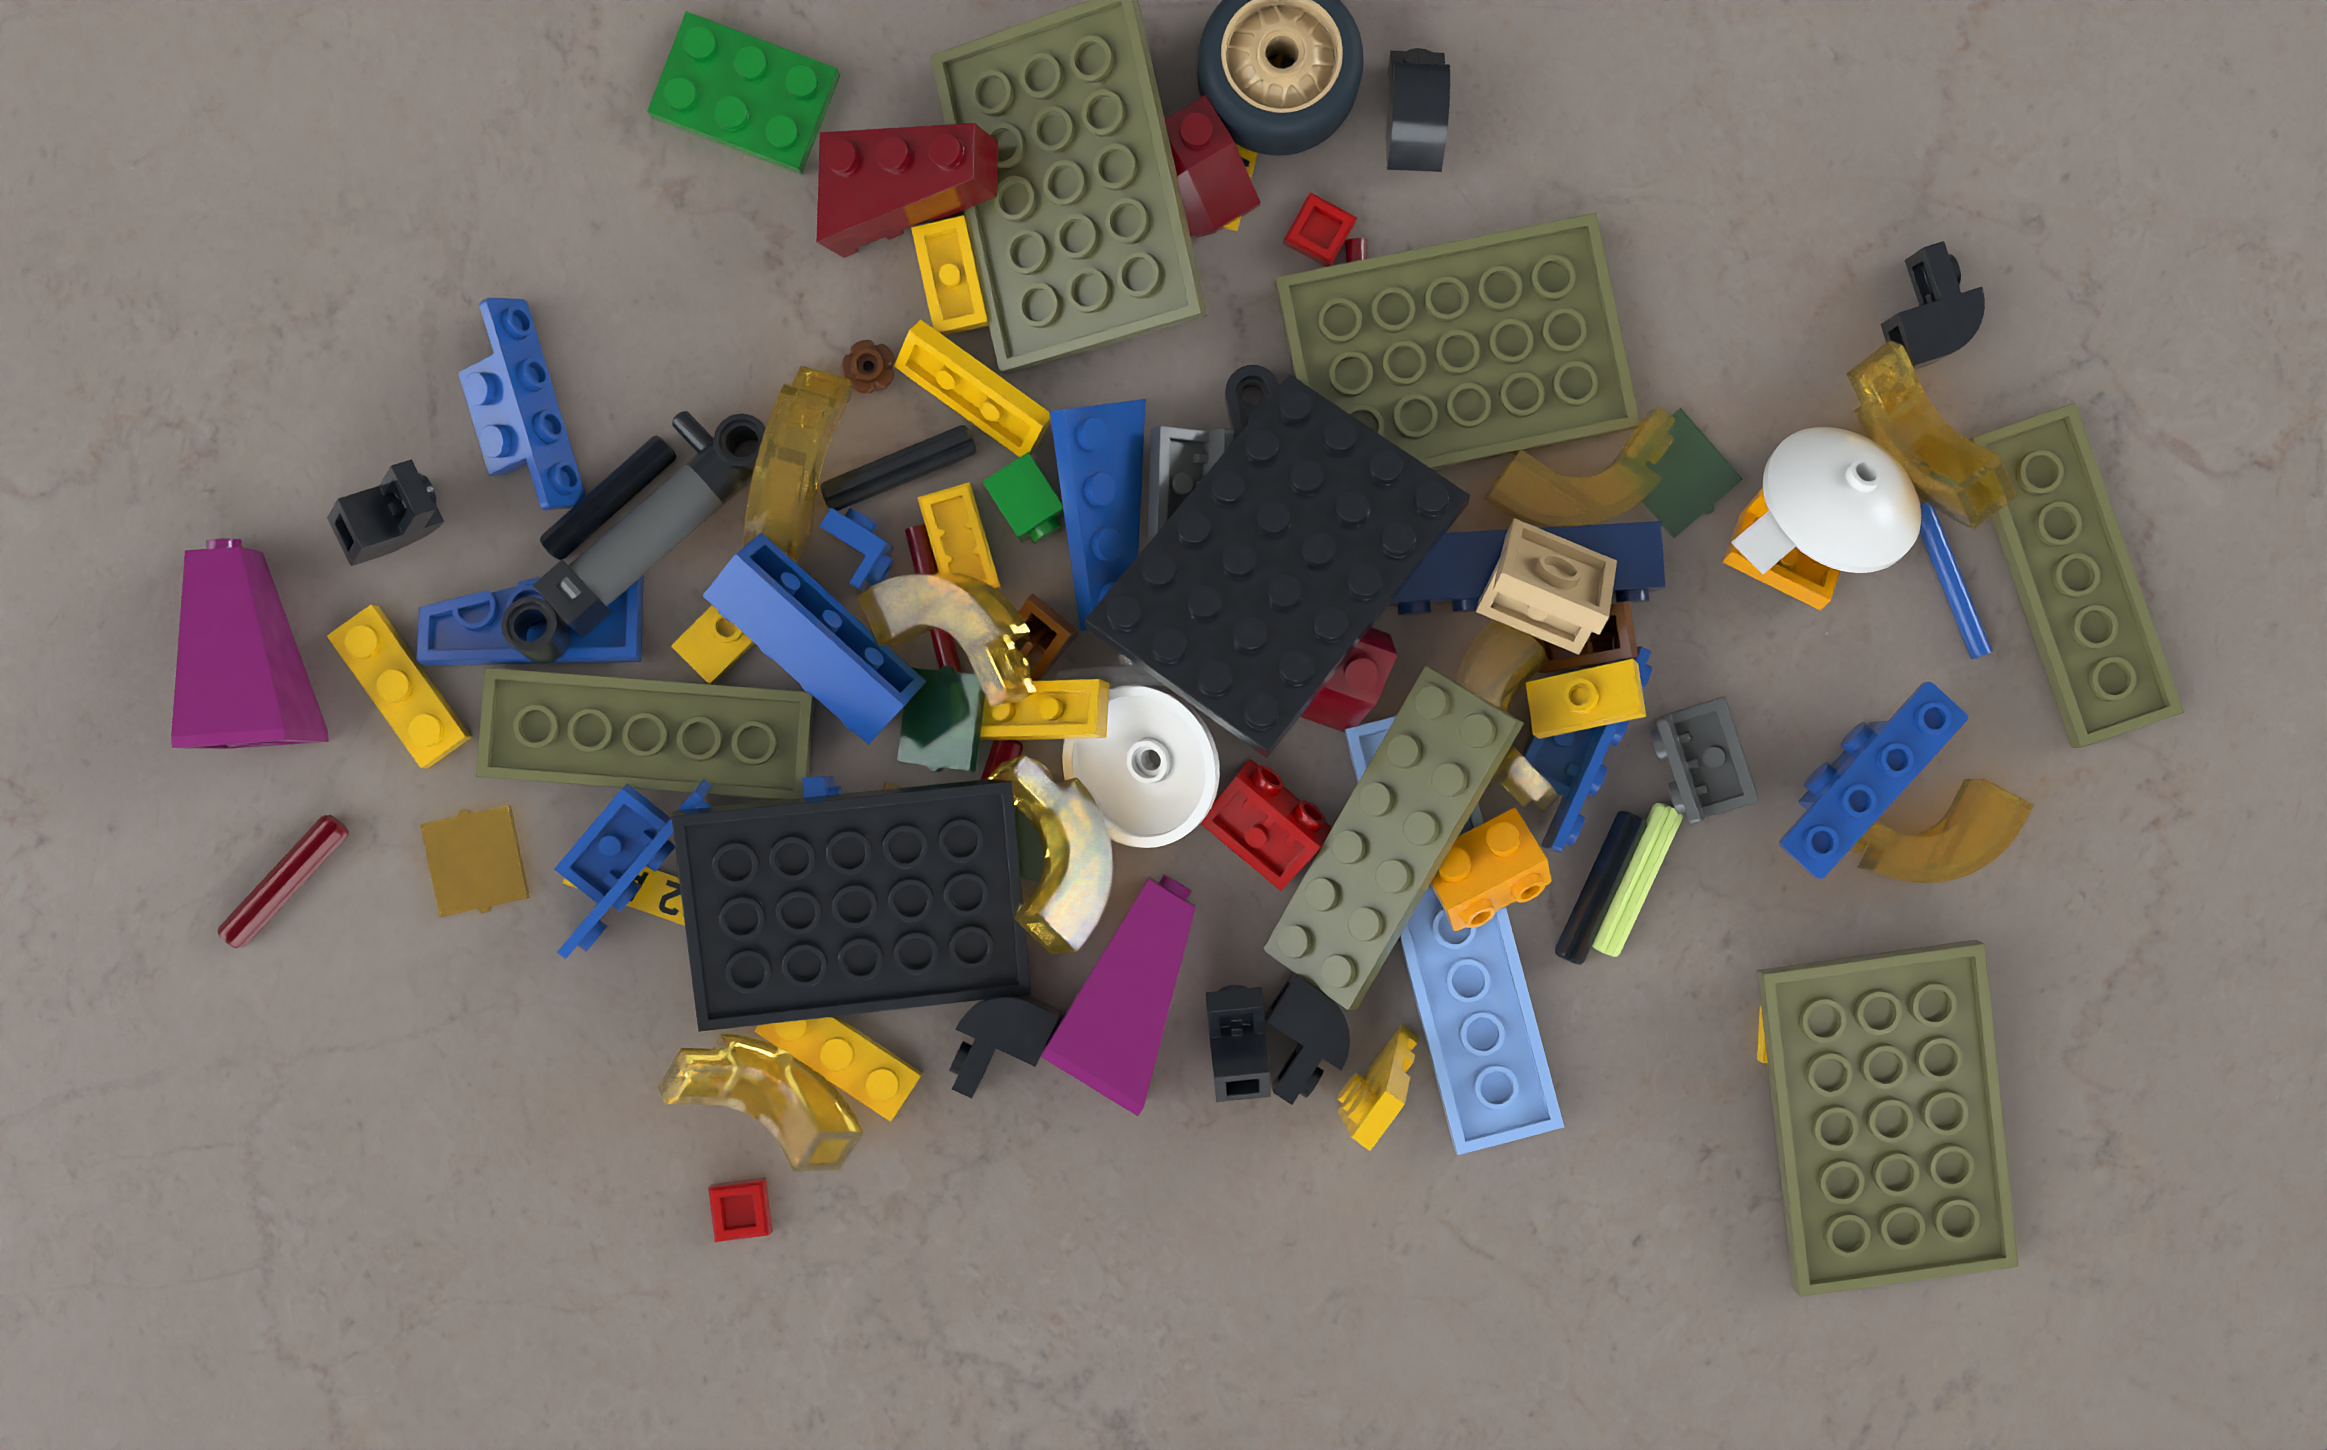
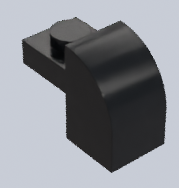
(1417, 110)
(1944, 314)
(386, 515)
(1003, 1023)
(1318, 1028)
(1238, 1043)

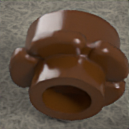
(879, 376)

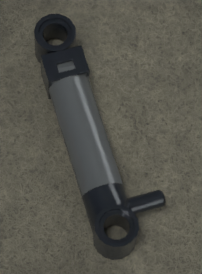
(581, 591)

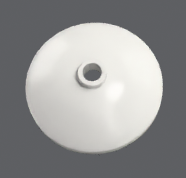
(1842, 499)
(1138, 799)

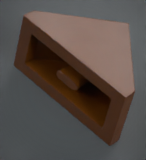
(1047, 636)
(1612, 645)

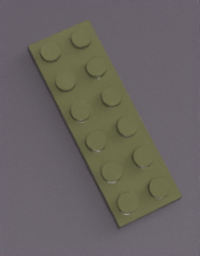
(2078, 581)
(644, 734)
(1392, 837)

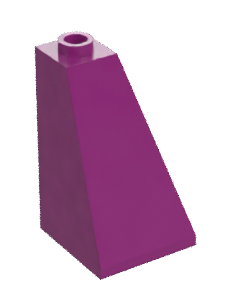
(238, 658)
(1123, 1006)

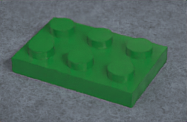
(743, 92)

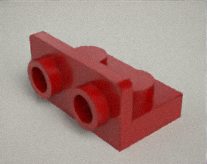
(1267, 824)

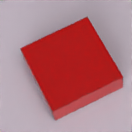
(1319, 230)
(740, 1209)

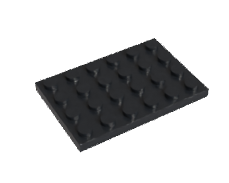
(1277, 564)
(851, 903)

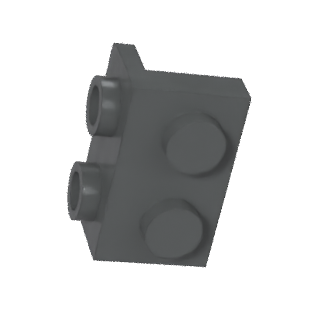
(1177, 465)
(1705, 760)

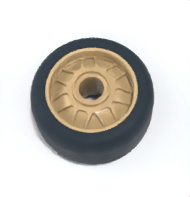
(1275, 107)

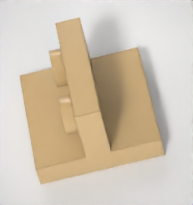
(1549, 587)

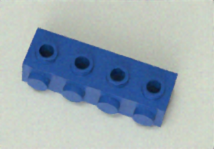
(813, 637)

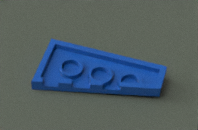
(1100, 492)
(470, 630)

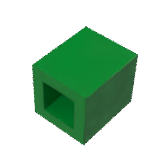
(1026, 499)

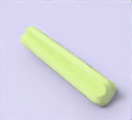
(1638, 879)

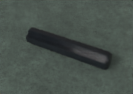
(898, 468)
(607, 498)
(1600, 887)

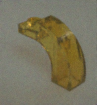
(792, 459)
(1943, 466)
(1550, 499)
(966, 609)
(1495, 670)
(1967, 838)
(1075, 855)
(773, 1087)

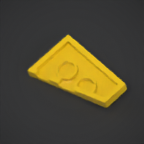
(1379, 1094)

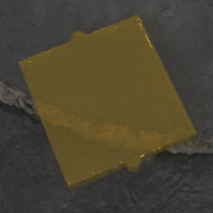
(475, 861)

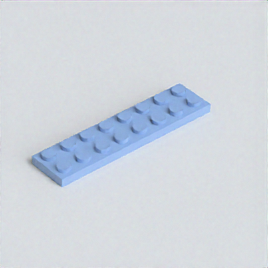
(1472, 1010)

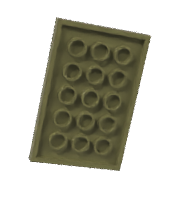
(1088, 195)
(1468, 342)
(1888, 1117)

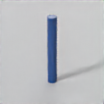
(1953, 583)

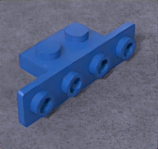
(518, 408)
(1575, 767)
(1868, 777)
(614, 852)

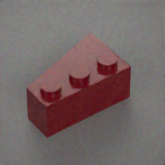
(898, 177)

